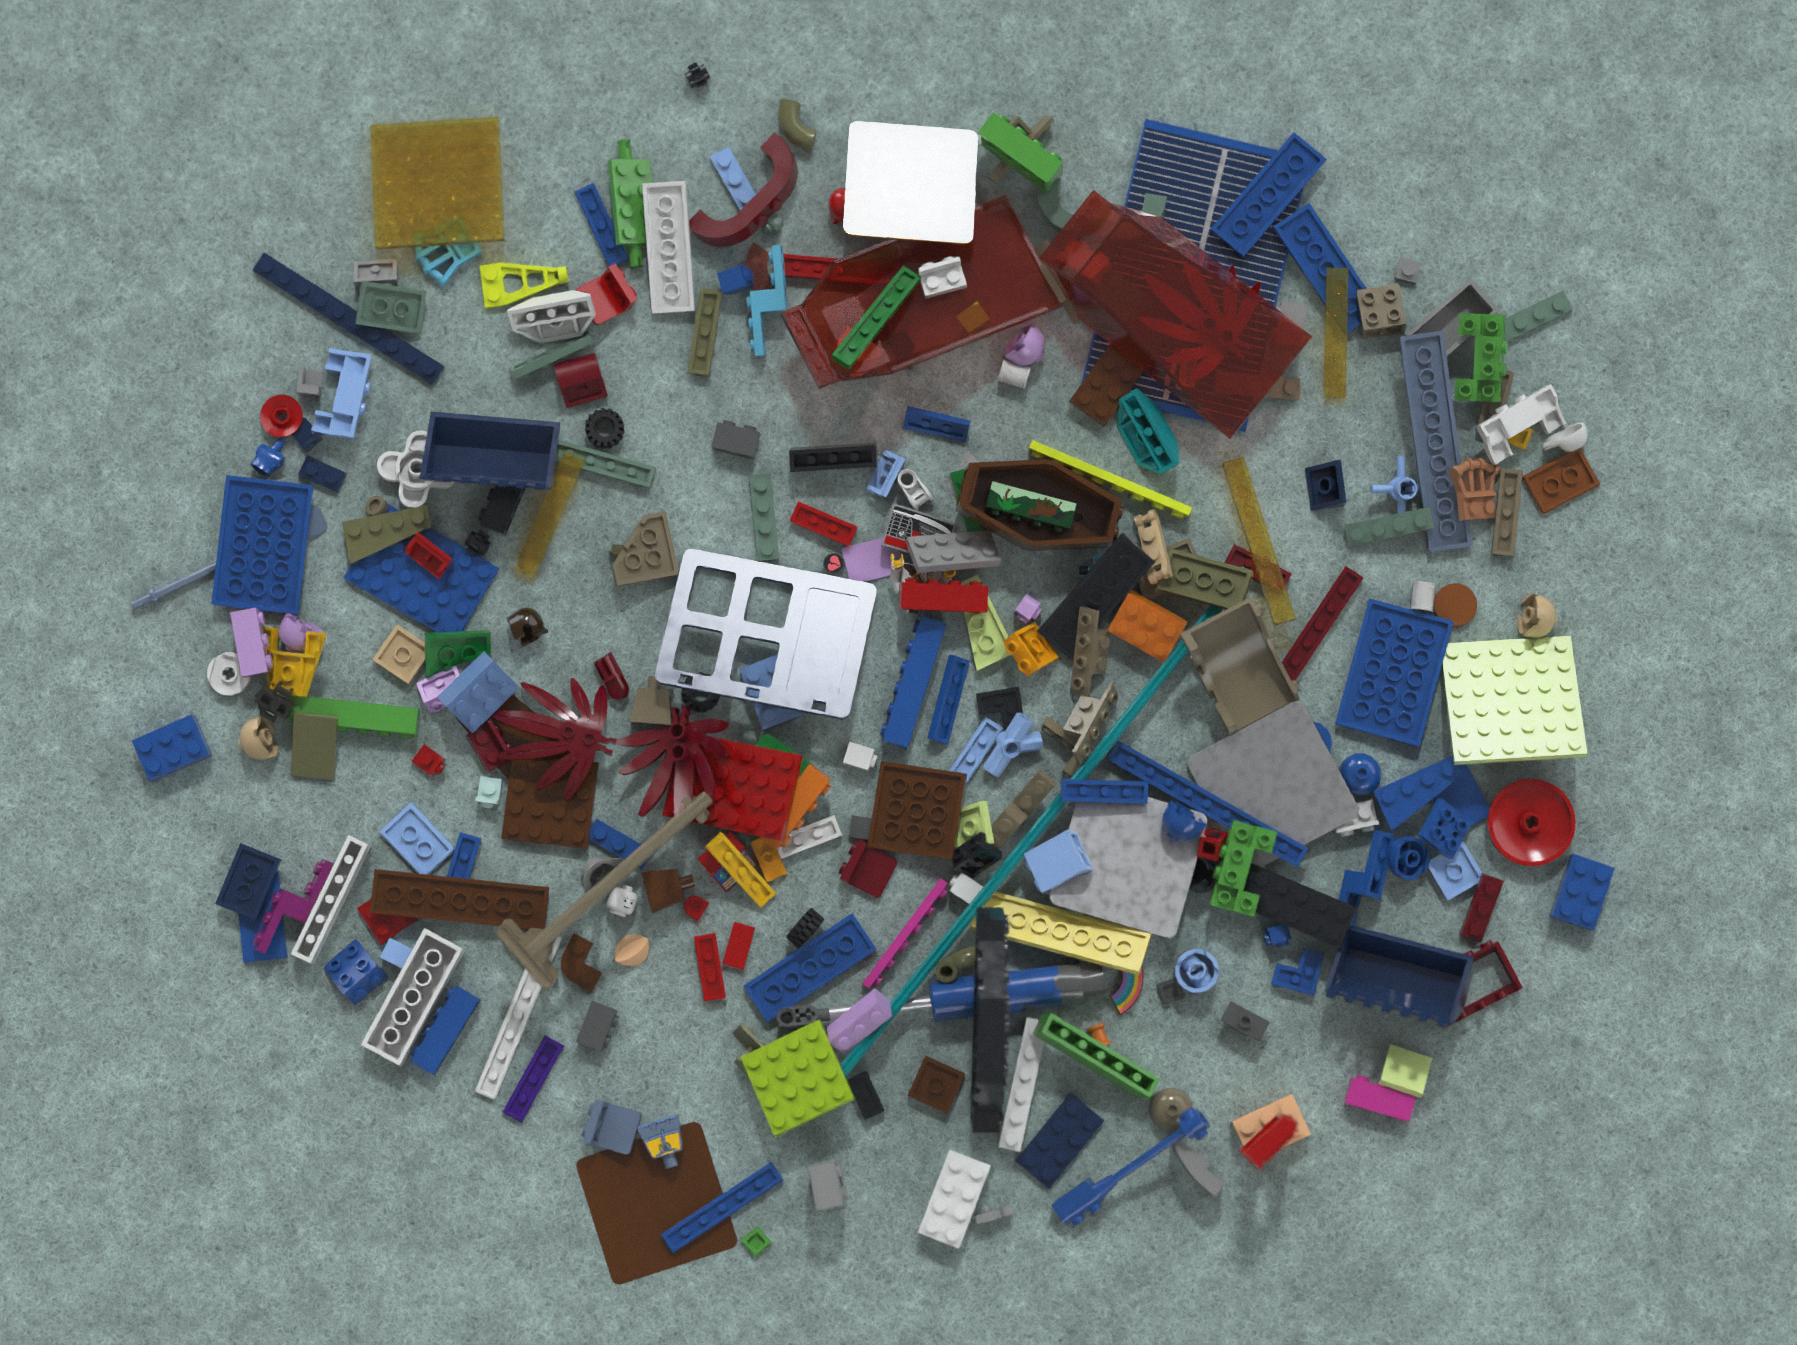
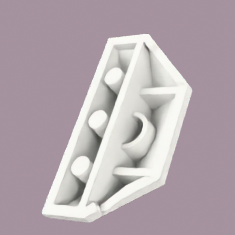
(553, 316)

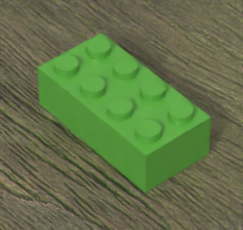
(1020, 152)

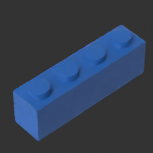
(445, 1030)

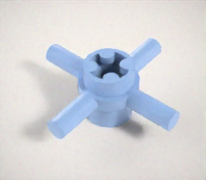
(1395, 485)

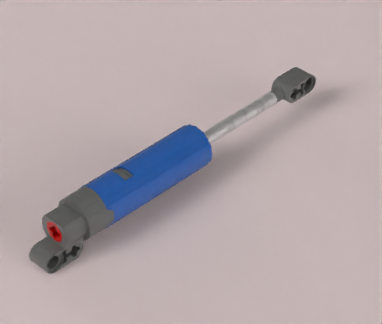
(955, 999)

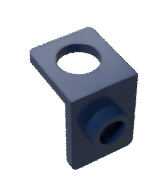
(305, 437)

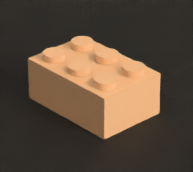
(1251, 1123)

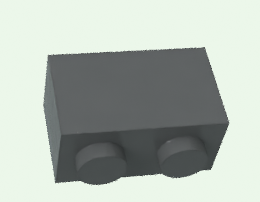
(736, 440)
(597, 1026)

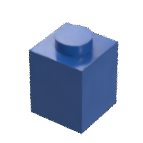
(736, 279)

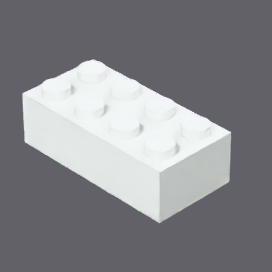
(954, 1198)

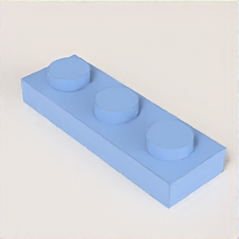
(733, 177)

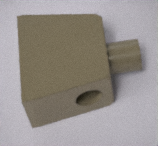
(652, 705)

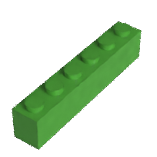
(362, 716)
(1095, 1056)

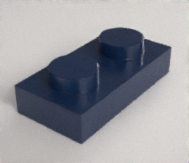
(322, 474)

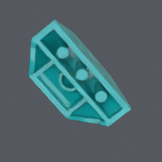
(1147, 433)

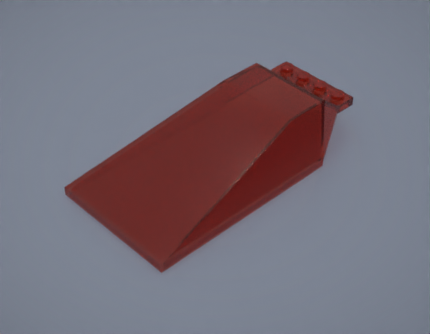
(999, 275)
(1173, 310)

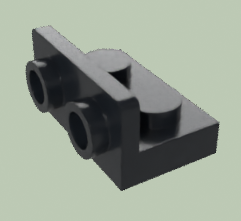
(975, 856)

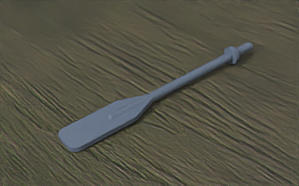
(316, 527)

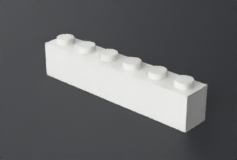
(331, 899)
(1022, 1088)

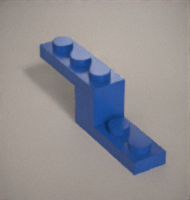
(1371, 881)

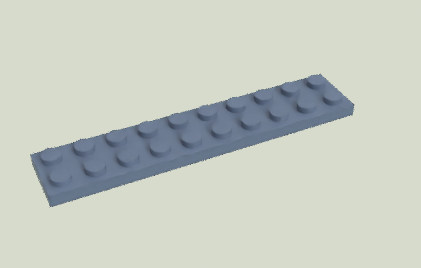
(1434, 436)

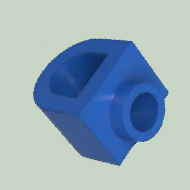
(1277, 935)

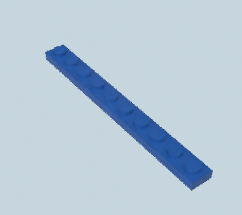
(1199, 798)

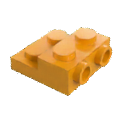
(1030, 649)

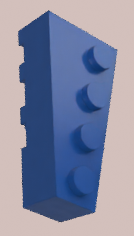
(1412, 792)

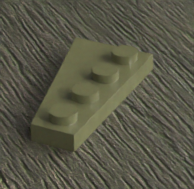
(374, 533)

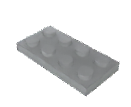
(953, 551)

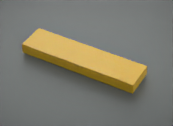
(740, 870)

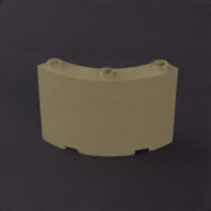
(1240, 665)

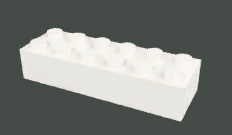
(413, 997)

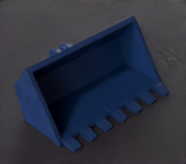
(1401, 976)

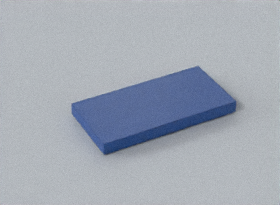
(249, 927)

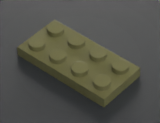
(1206, 580)

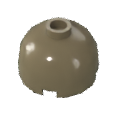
(1167, 1106)

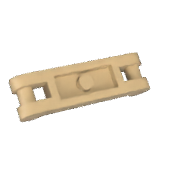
(1154, 545)

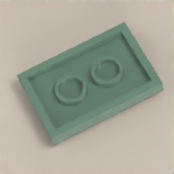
(390, 307)

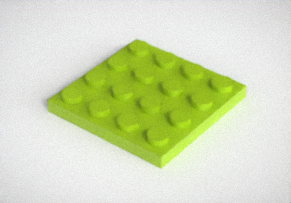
(797, 1078)

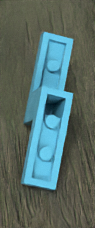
(767, 301)

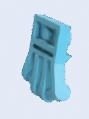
(459, 252)

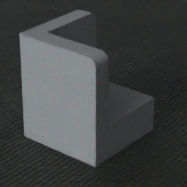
(309, 383)

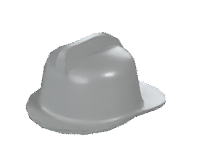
(596, 869)

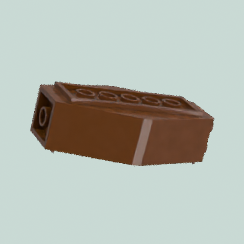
(1046, 477)

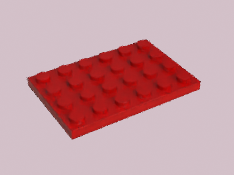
(751, 789)

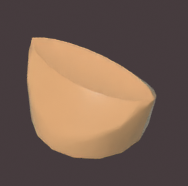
(632, 950)

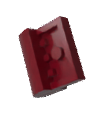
(580, 380)

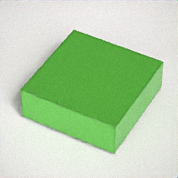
(756, 1241)

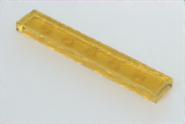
(1336, 333)

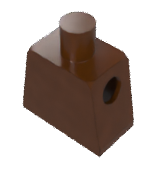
(665, 888)

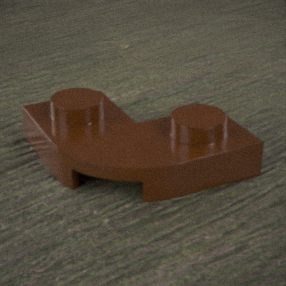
(574, 966)

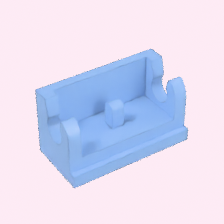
(885, 474)

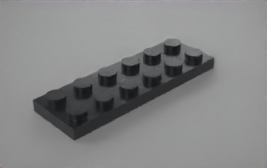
(1099, 590)
(1300, 906)

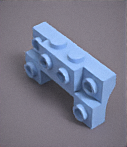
(349, 396)

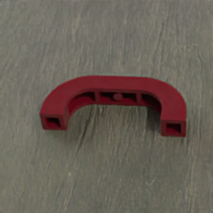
(759, 208)

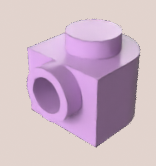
(1027, 609)

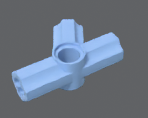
(1019, 742)

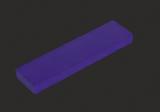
(533, 1079)

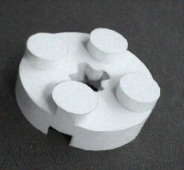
(218, 680)

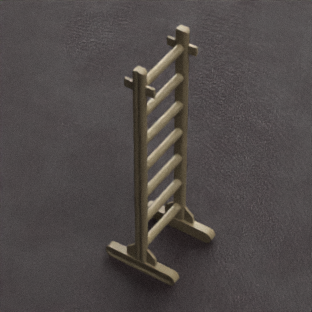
(536, 944)

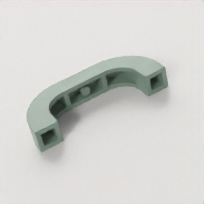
(1058, 217)

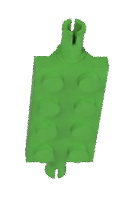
(626, 188)

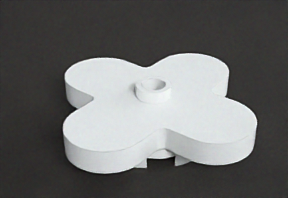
(399, 468)

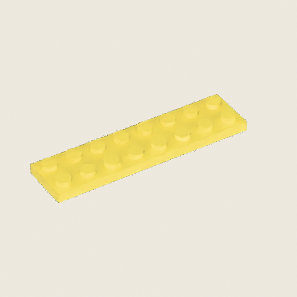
(1072, 933)

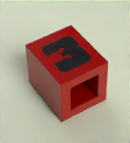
(1210, 844)

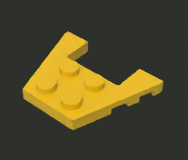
(292, 668)

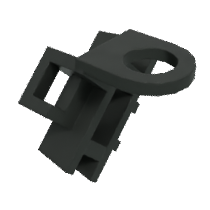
(270, 701)

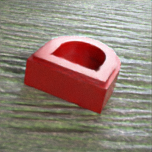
(695, 906)

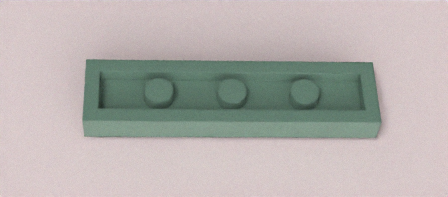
(1536, 315)
(545, 358)
(764, 517)
(1389, 526)

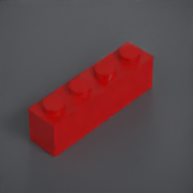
(943, 597)

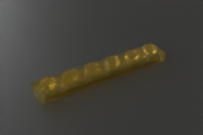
(549, 515)

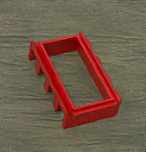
(1269, 1140)

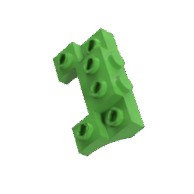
(1488, 357)
(1234, 867)

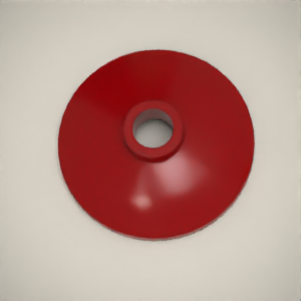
(274, 408)

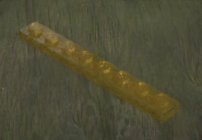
(1258, 541)

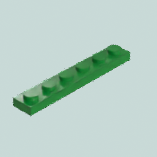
(876, 318)

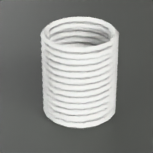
(1014, 374)
(1423, 596)

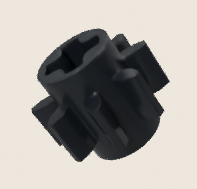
(697, 76)
(477, 543)

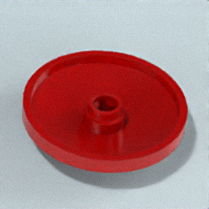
(1551, 817)

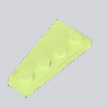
(985, 634)

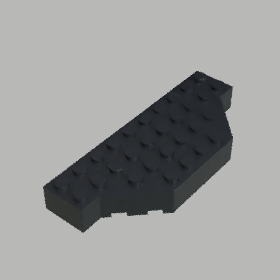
(990, 1020)

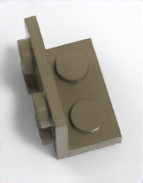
(1381, 311)

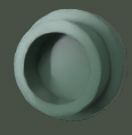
(773, 225)

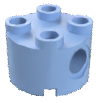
(1196, 971)

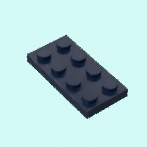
(1059, 1140)

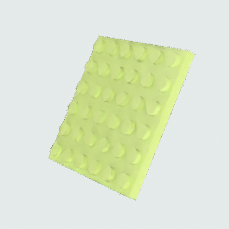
(1513, 700)

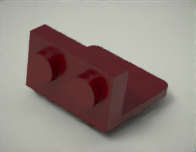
(867, 869)

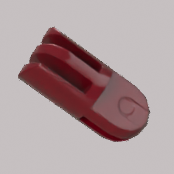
(612, 677)

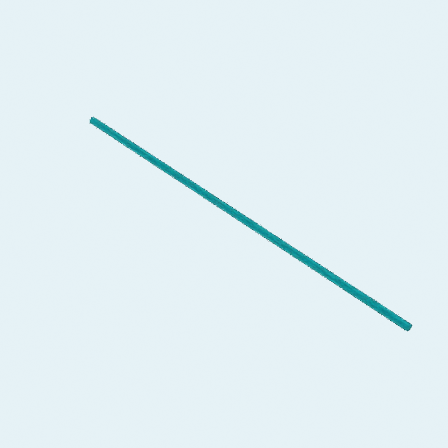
(1023, 846)

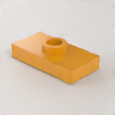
(768, 859)

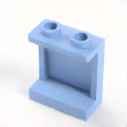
(1057, 861)

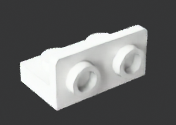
(941, 277)
(1365, 820)

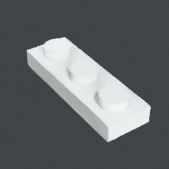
(811, 836)

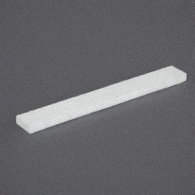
(511, 1032)

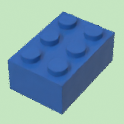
(172, 748)
(1581, 892)

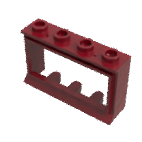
(1515, 985)

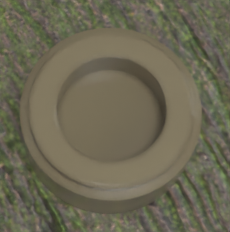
(376, 505)

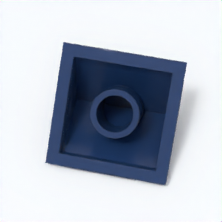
(1326, 485)

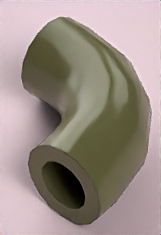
(792, 126)
(955, 964)

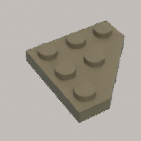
(647, 553)

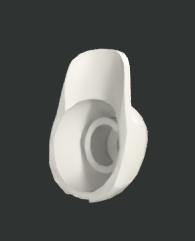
(1569, 438)

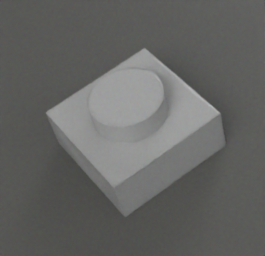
(1407, 270)

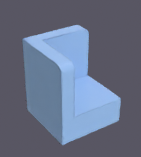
(396, 952)

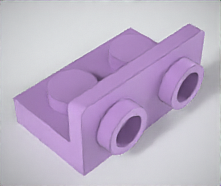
(435, 685)

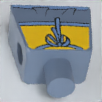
(663, 1139)

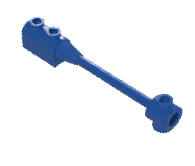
(1089, 1194)

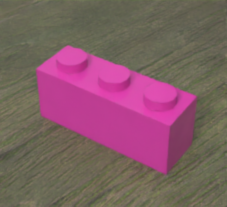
(1379, 1098)

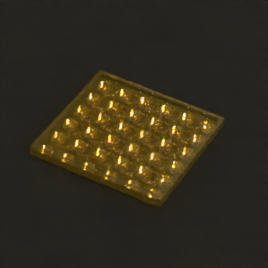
(437, 183)

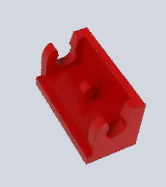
(428, 555)

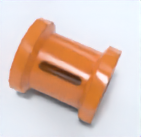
(1098, 1033)

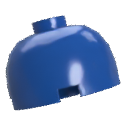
(1360, 774)
(1181, 822)
(1408, 857)

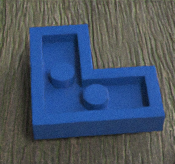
(1302, 978)

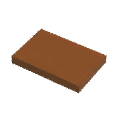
(1560, 480)

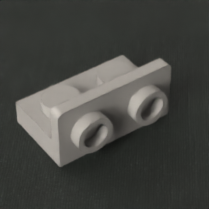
(376, 271)

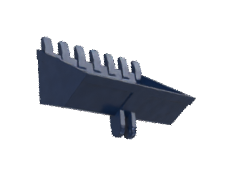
(491, 451)

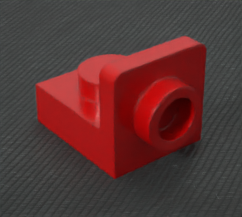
(429, 761)

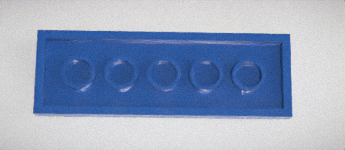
(1268, 194)
(1315, 252)
(810, 967)

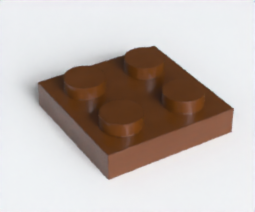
(936, 1084)

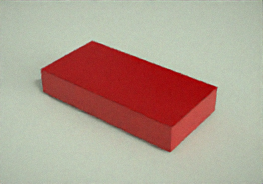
(738, 945)

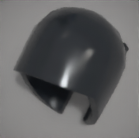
(1202, 877)

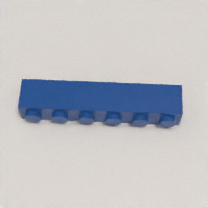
(914, 682)

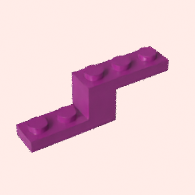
(292, 905)

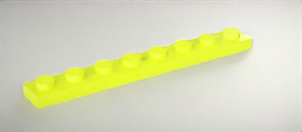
(1118, 484)

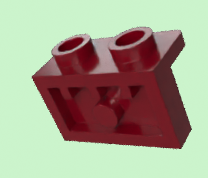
(488, 744)

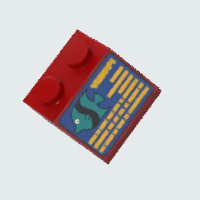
(717, 871)

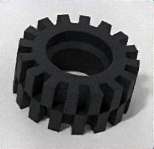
(604, 415)
(698, 706)
(805, 928)

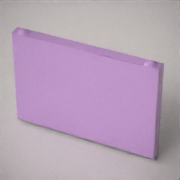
(868, 560)

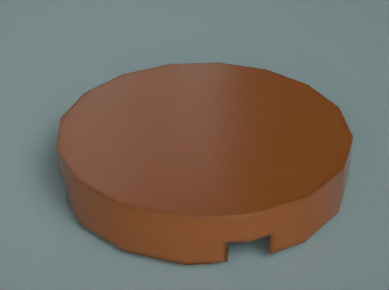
(1455, 603)

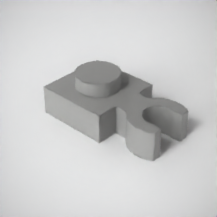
(986, 1214)

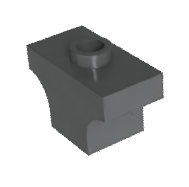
(1244, 1021)

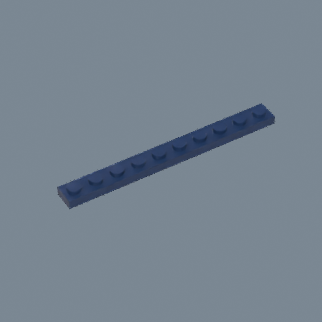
(345, 317)

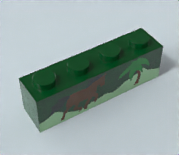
(1030, 507)

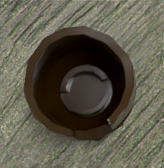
(519, 625)

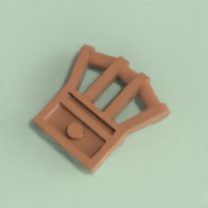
(1478, 502)

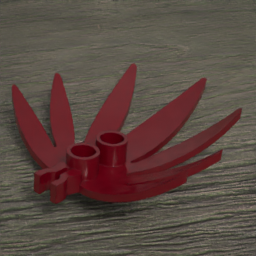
(576, 735)
(683, 746)

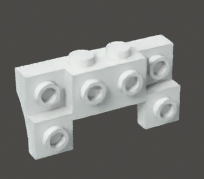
(1510, 420)

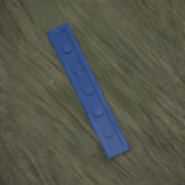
(722, 1207)

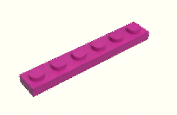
(900, 942)

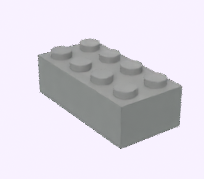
(1445, 317)

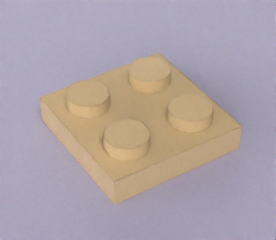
(401, 654)

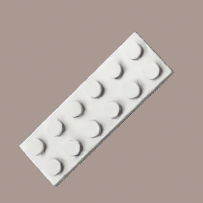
(668, 247)

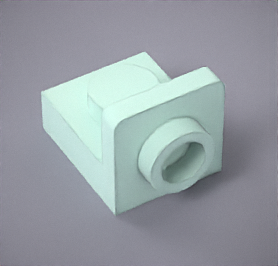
(489, 792)

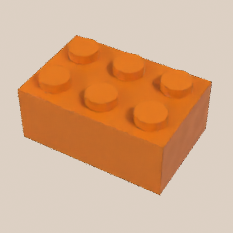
(1147, 625)

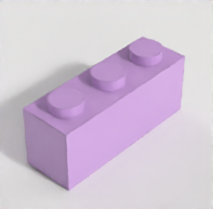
(251, 642)
(859, 1021)

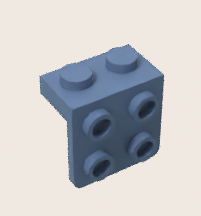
(611, 1127)

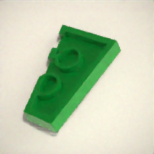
(453, 648)

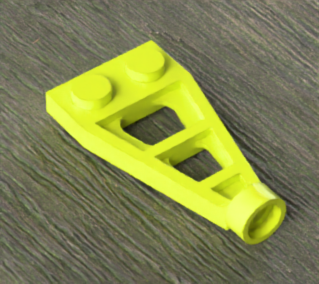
(493, 282)

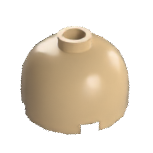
(1538, 616)
(257, 739)

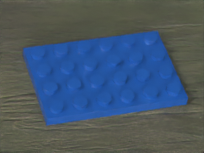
(262, 544)
(407, 586)
(1394, 672)

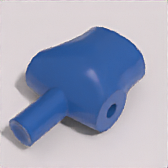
(269, 458)

